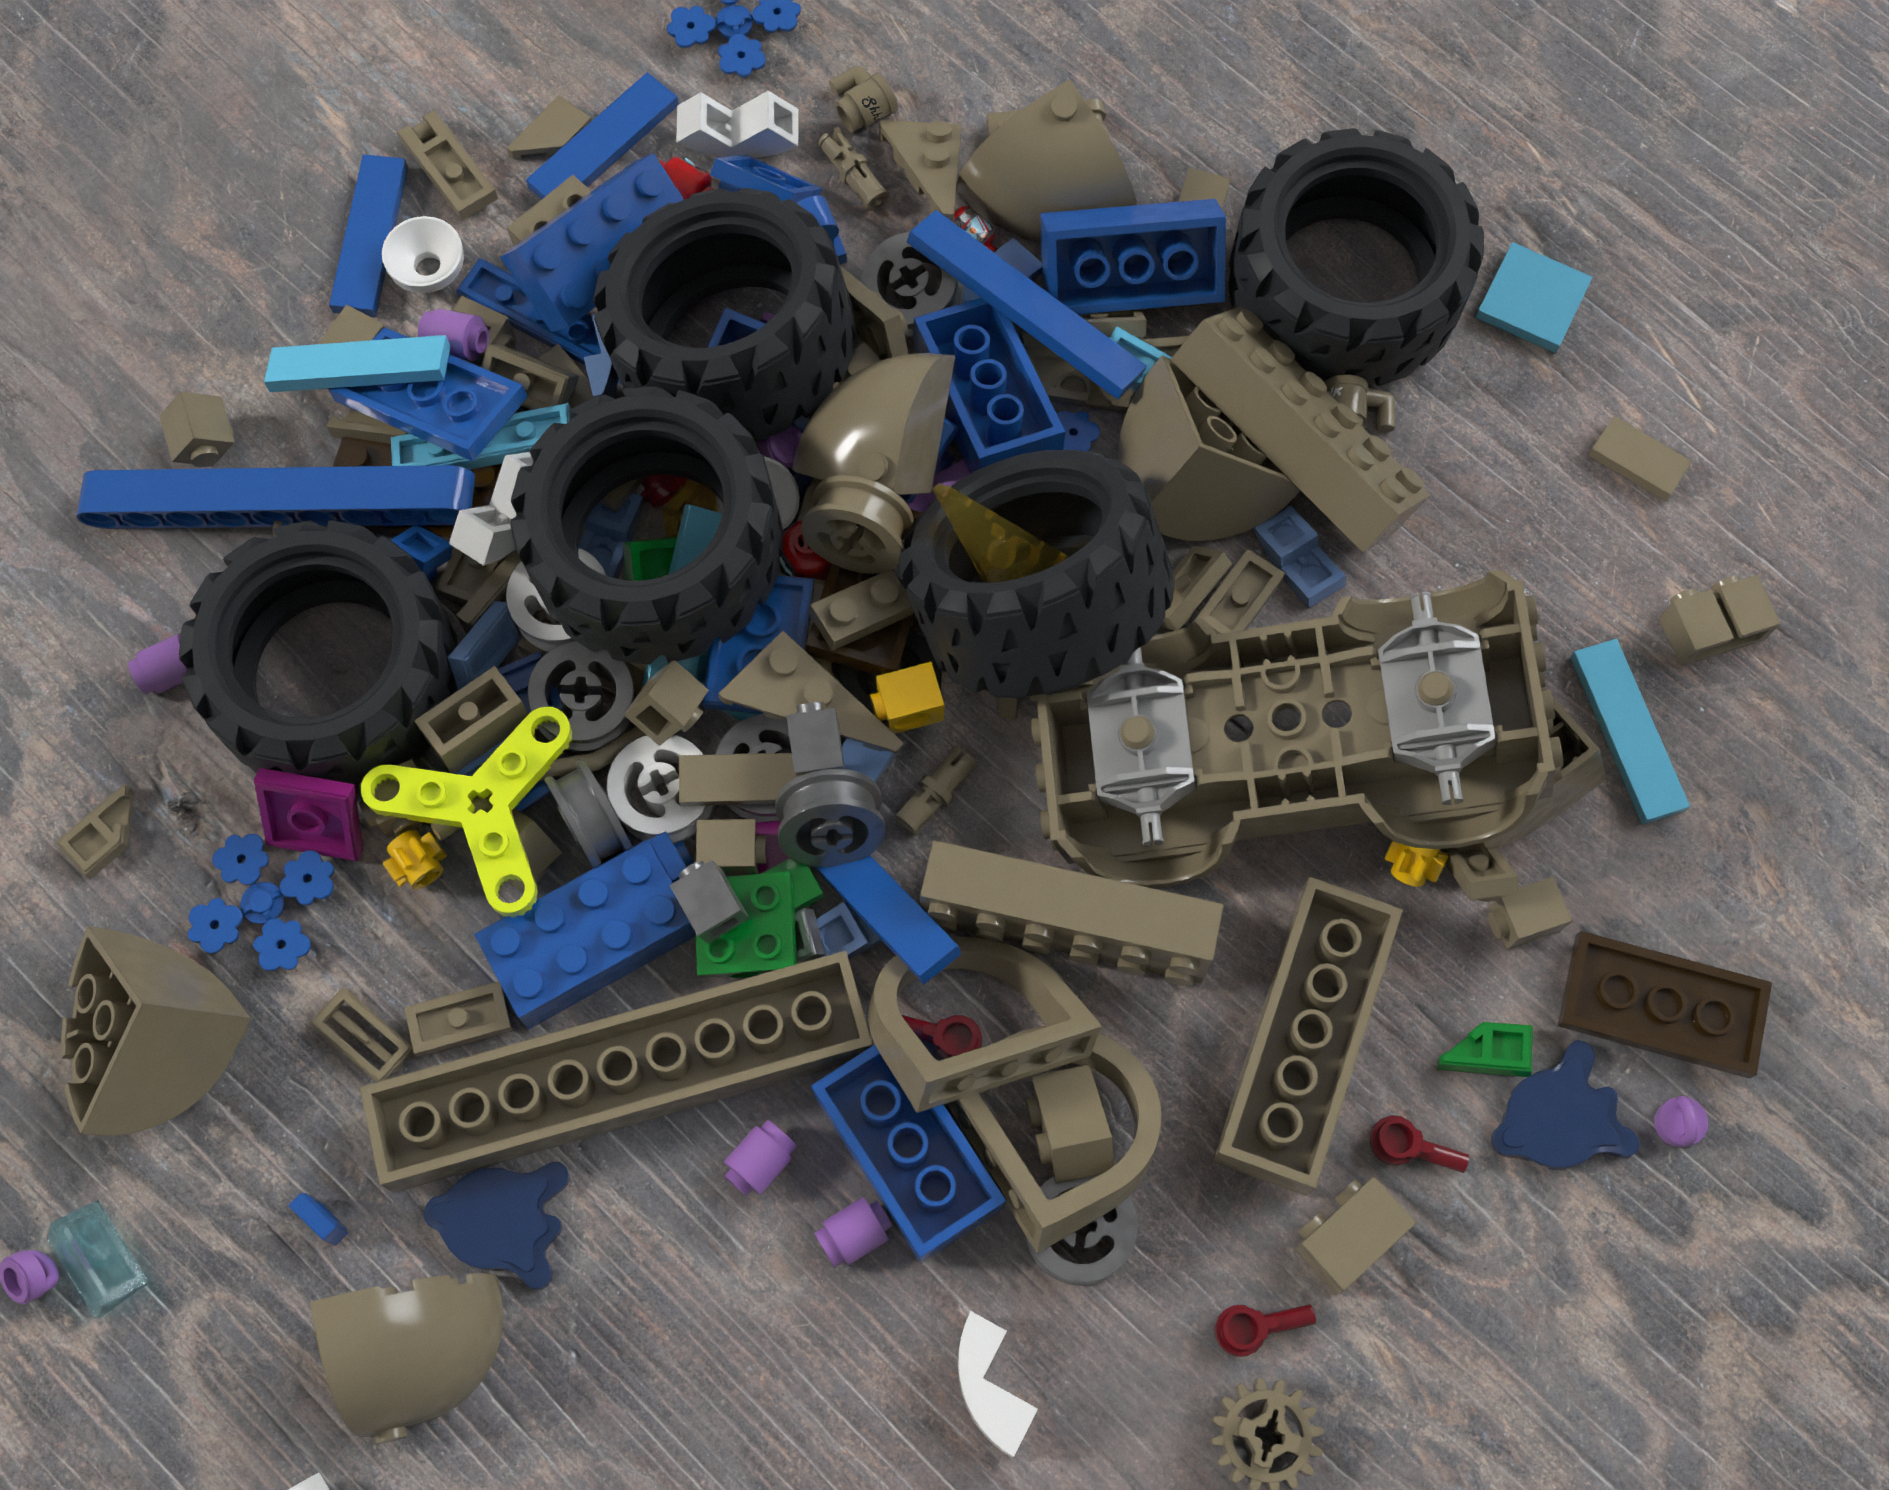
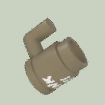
(1355, 394)

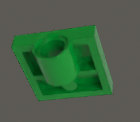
(764, 940)

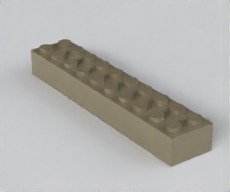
(614, 1072)

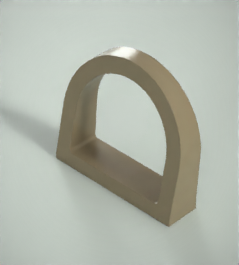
(930, 1082)
(1051, 1220)

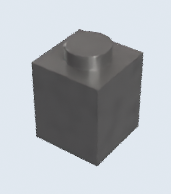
(815, 738)
(708, 900)

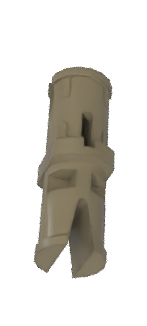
(853, 170)
(935, 791)

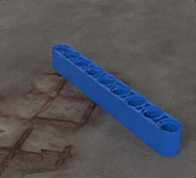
(275, 494)

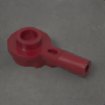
(661, 489)
(950, 1035)
(1398, 1141)
(1243, 1330)

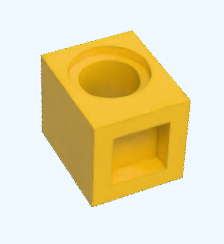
(908, 698)

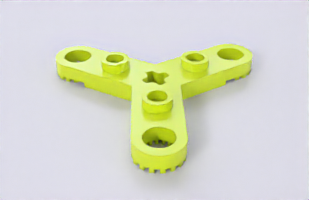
(448, 801)

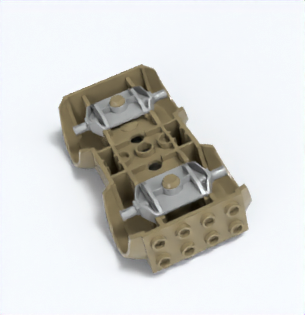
(1436, 752)

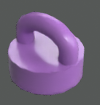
(781, 446)
(1681, 1122)
(27, 1275)

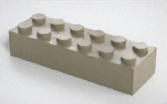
(1301, 426)
(1071, 913)
(1308, 1037)

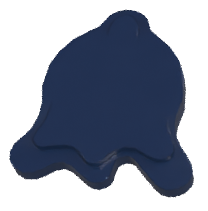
(1561, 1118)
(500, 1220)

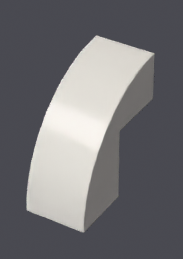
(754, 129)
(486, 530)
(995, 1411)

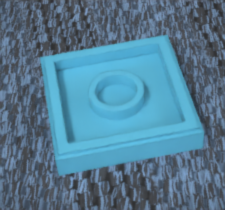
(1534, 297)

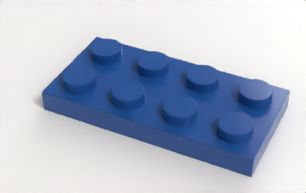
(450, 413)

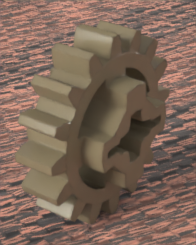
(1288, 1443)

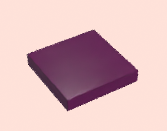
(309, 814)

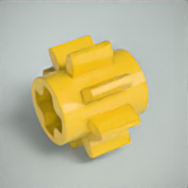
(414, 859)
(1414, 864)

